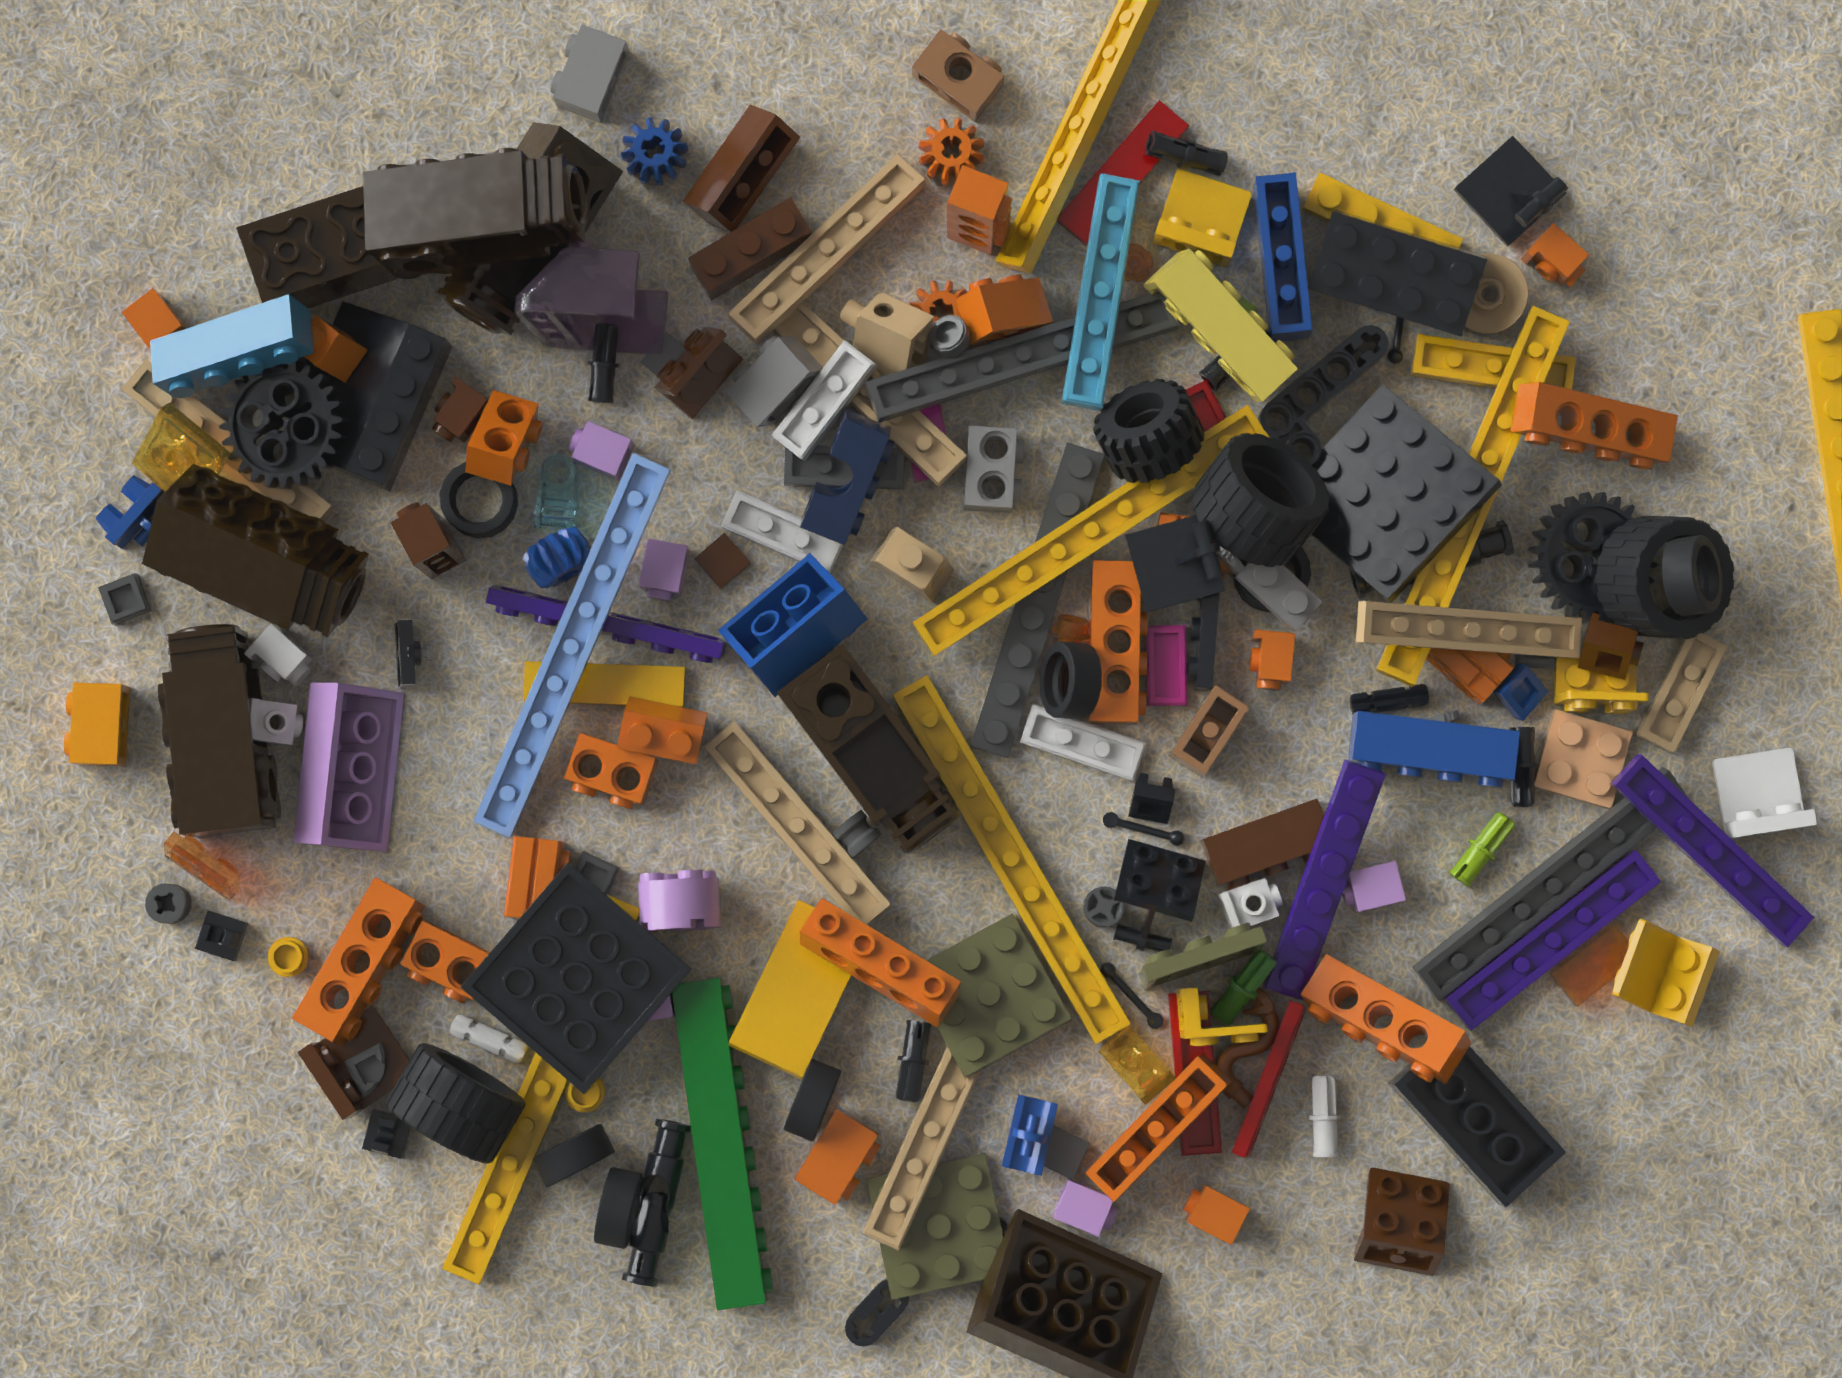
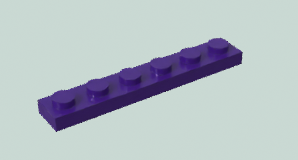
(624, 627)
(1712, 850)
(1324, 878)
(1552, 940)

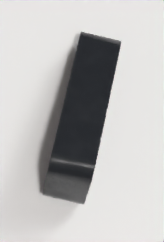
(1324, 387)

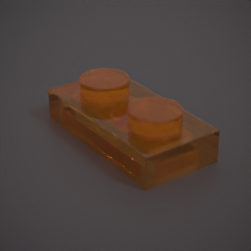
(190, 856)
(1592, 966)

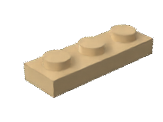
(1681, 692)

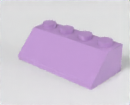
(348, 767)

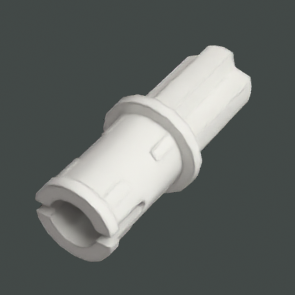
(1324, 1116)

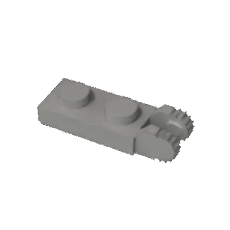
(1275, 588)

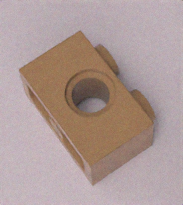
(968, 95)
(1208, 731)

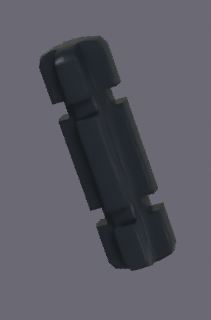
(1390, 699)

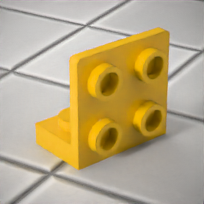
(1202, 217)
(1585, 690)
(1665, 973)
(1194, 1009)

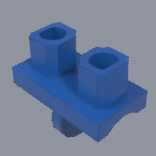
(124, 527)
(1029, 1134)

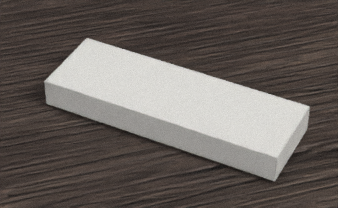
(824, 400)
(778, 531)
(1083, 743)

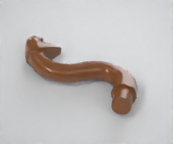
(1266, 1011)

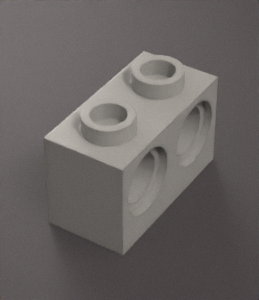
(983, 469)

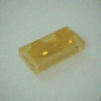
(1137, 1065)

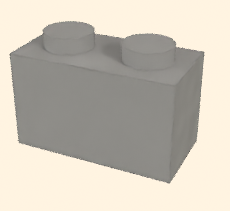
(589, 73)
(774, 380)

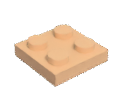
(1581, 758)

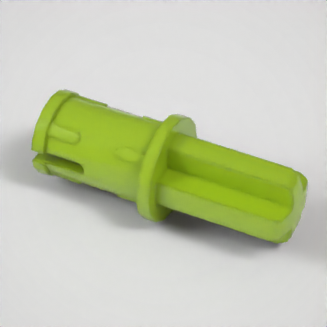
(1482, 849)

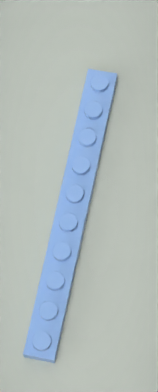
(572, 644)

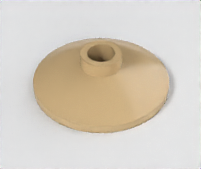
(1511, 299)

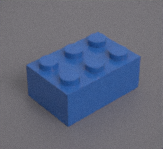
(793, 624)

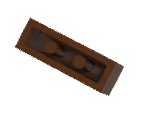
(741, 168)
(750, 248)
(427, 539)
(1263, 844)

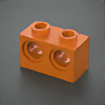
(503, 438)
(613, 762)
(452, 951)

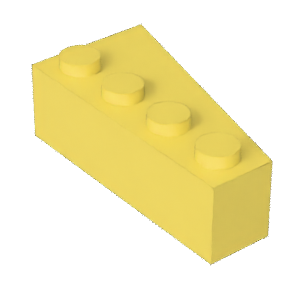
(1222, 323)

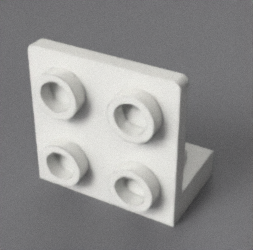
(1760, 793)

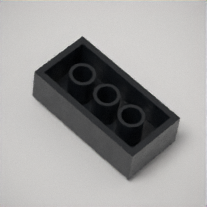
(1397, 272)
(1482, 1126)

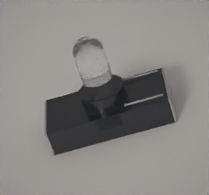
(409, 653)

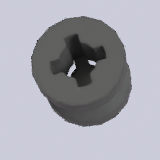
(856, 834)
(1106, 905)
(175, 907)

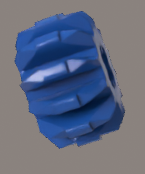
(661, 163)
(557, 557)

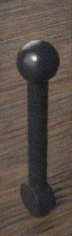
(1395, 355)
(1111, 820)
(1154, 1019)

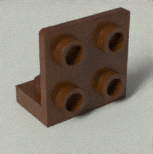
(698, 370)
(328, 1067)
(1403, 1222)

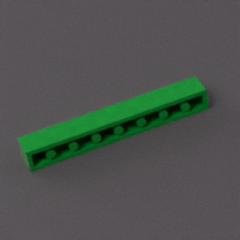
(720, 1144)

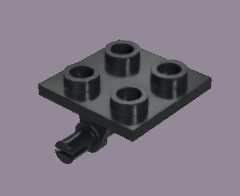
(1510, 191)
(1175, 562)
(1157, 882)

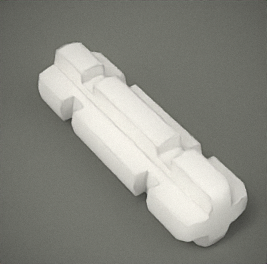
(488, 1038)

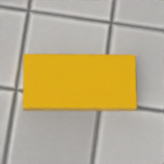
(790, 1002)

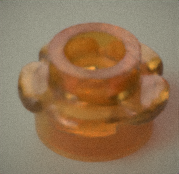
(1144, 263)
(1071, 628)

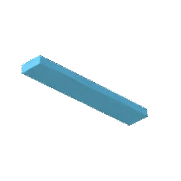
(1100, 292)

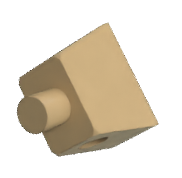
(889, 332)
(912, 563)

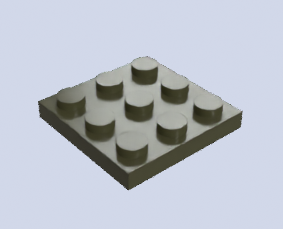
(1202, 955)
(1001, 998)
(950, 1234)

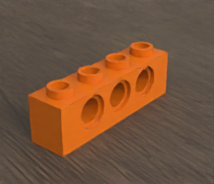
(978, 211)
(1649, 429)
(1106, 580)
(879, 962)
(339, 973)
(1336, 981)
(1158, 1127)

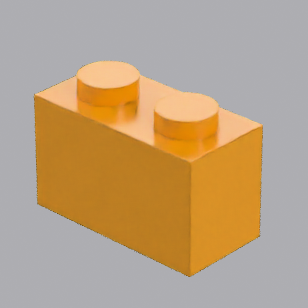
(97, 724)

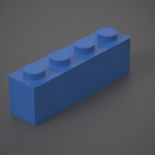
(1282, 257)
(1435, 747)

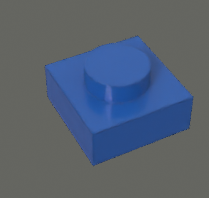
(1520, 691)

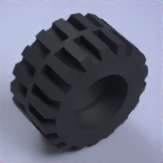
(1149, 431)

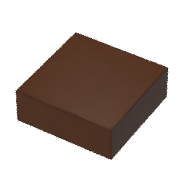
(722, 561)

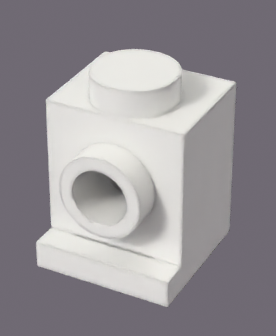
(280, 656)
(289, 722)
(1235, 908)

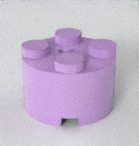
(679, 901)

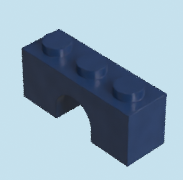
(835, 510)

